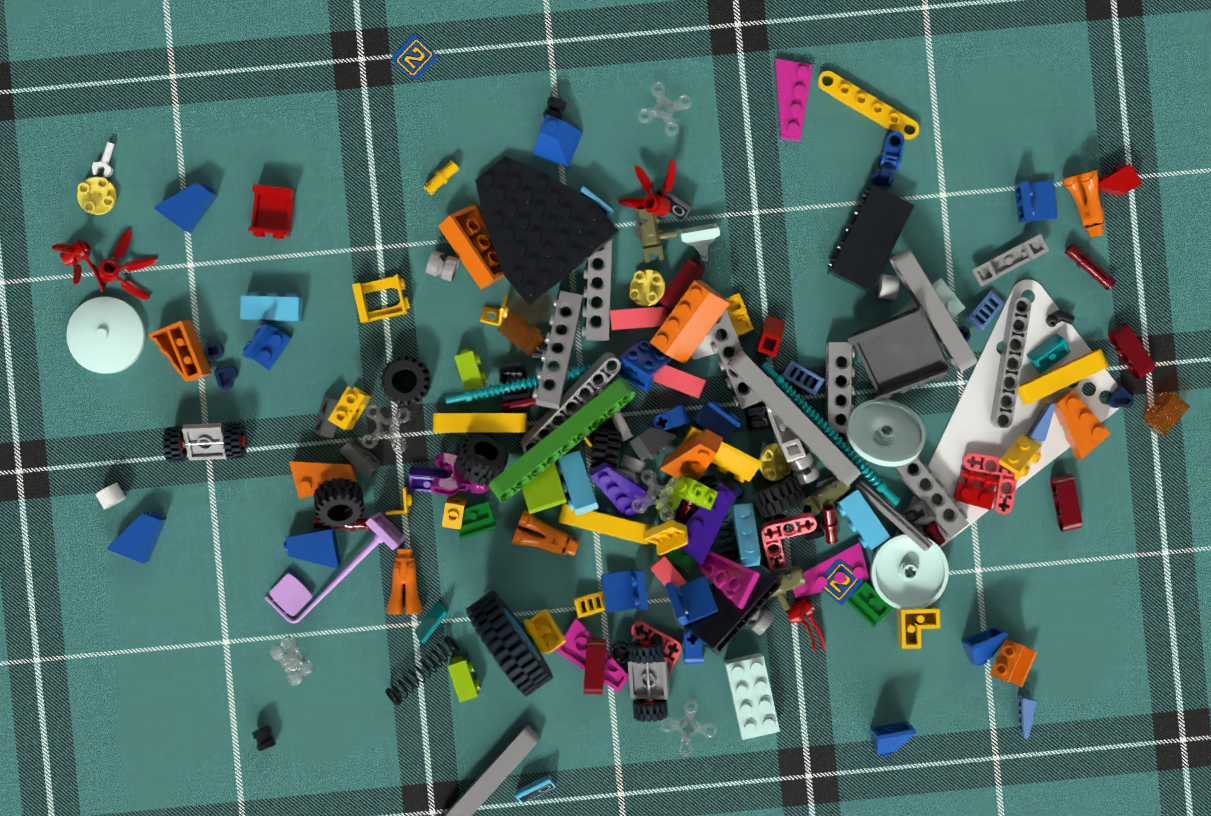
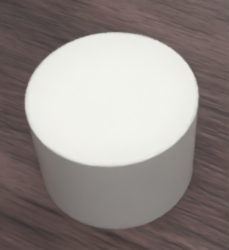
(888, 287)
(110, 496)

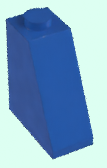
(187, 206)
(140, 537)
(315, 547)

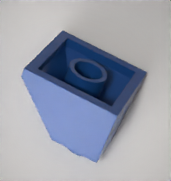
(557, 141)
(984, 645)
(891, 737)

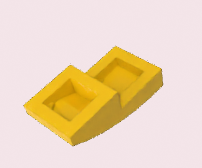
(739, 316)

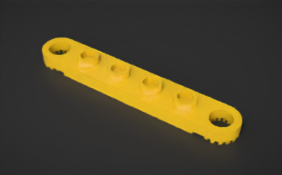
(867, 105)

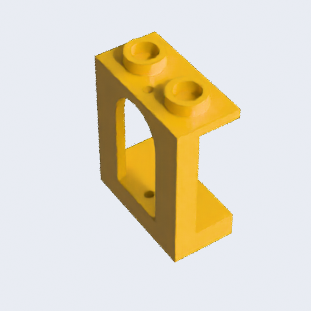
(392, 282)
(345, 412)

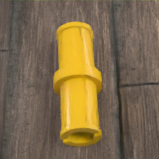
(441, 177)

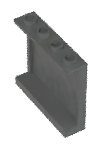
(900, 353)

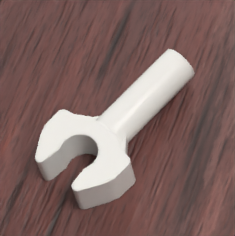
(104, 162)

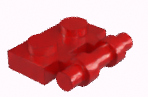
(975, 495)

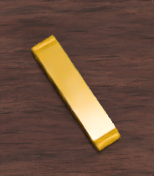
(1062, 376)
(479, 422)
(605, 524)

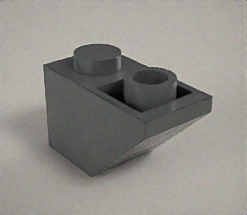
(650, 442)

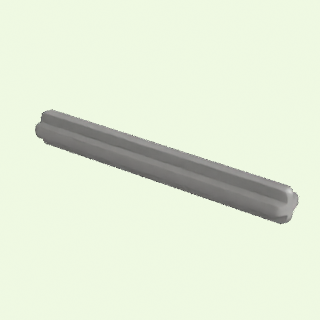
(893, 515)

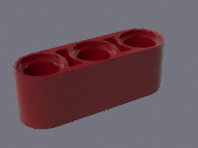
(681, 283)
(1131, 351)
(1066, 502)
(594, 666)

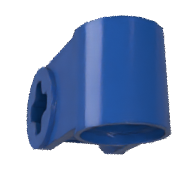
(892, 154)
(674, 417)
(692, 650)

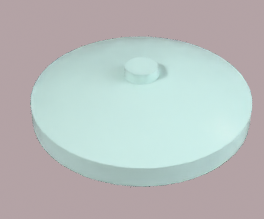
(106, 335)
(886, 432)
(907, 574)

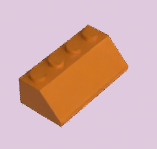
(473, 245)
(690, 321)

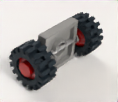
(204, 442)
(648, 680)

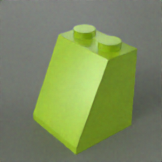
(544, 490)

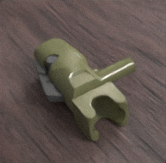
(649, 233)
(826, 493)
(791, 578)

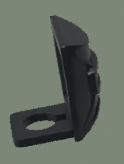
(513, 373)

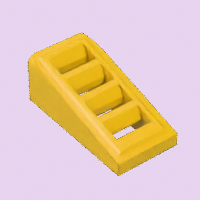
(577, 600)

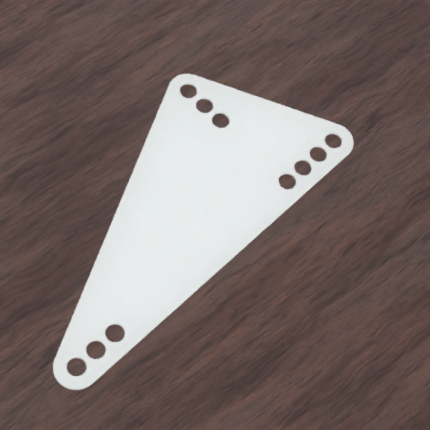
(971, 424)

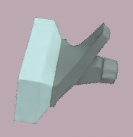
(700, 238)

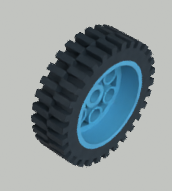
(509, 643)

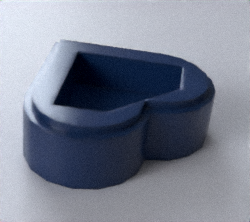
(882, 175)
(226, 376)
(1120, 398)
(734, 487)

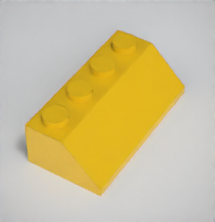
(730, 459)

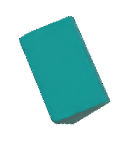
(1048, 353)
(431, 622)

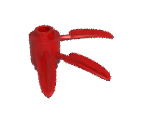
(652, 203)
(75, 253)
(133, 265)
(799, 613)

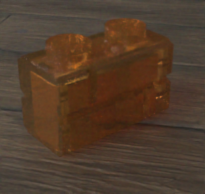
(521, 334)
(1165, 413)

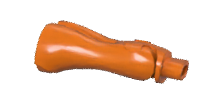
(1086, 196)
(553, 540)
(404, 573)

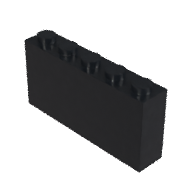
(870, 238)
(722, 626)

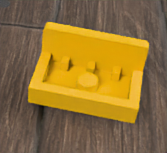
(1021, 456)
(667, 536)
(544, 632)

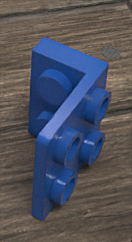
(1035, 201)
(266, 345)
(641, 363)
(717, 421)
(624, 590)
(692, 600)

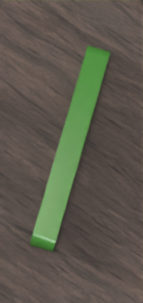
(561, 439)

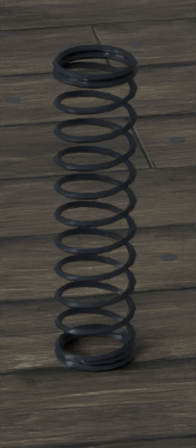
(727, 554)
(452, 646)

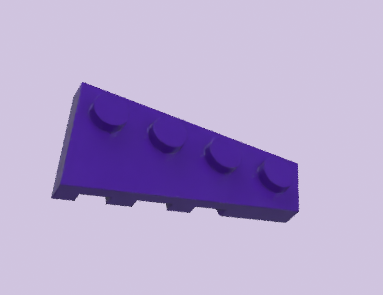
(618, 487)
(706, 524)

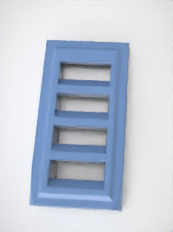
(986, 320)
(817, 387)
(1042, 423)
(1026, 713)

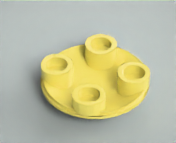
(96, 195)
(647, 287)
(773, 463)

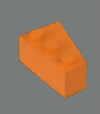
(183, 349)
(1079, 424)
(693, 457)
(312, 474)

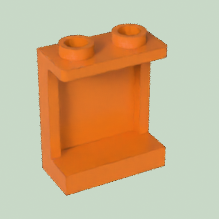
(1013, 663)

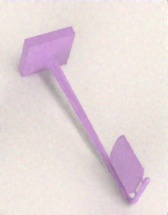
(293, 595)

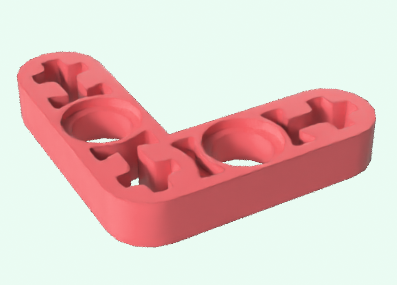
(1003, 476)
(775, 536)
(666, 639)

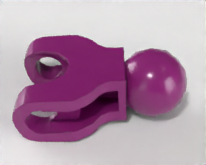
(455, 481)

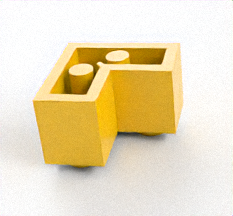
(912, 621)

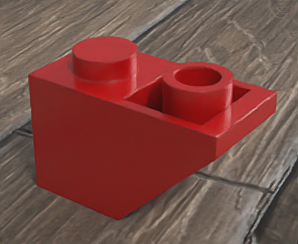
(1120, 181)
(770, 336)

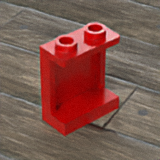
(272, 211)

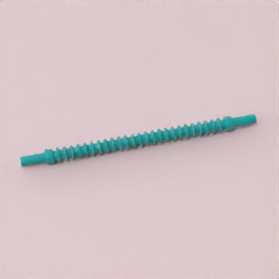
(468, 395)
(881, 485)

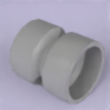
(442, 265)
(631, 467)
(804, 468)
(761, 621)

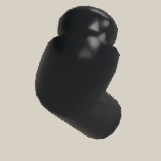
(1058, 316)

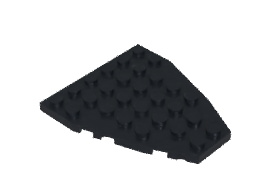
(538, 226)

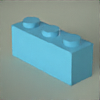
(271, 307)
(577, 483)
(862, 519)
(746, 535)

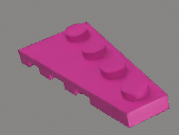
(792, 92)
(851, 557)
(730, 577)
(575, 651)

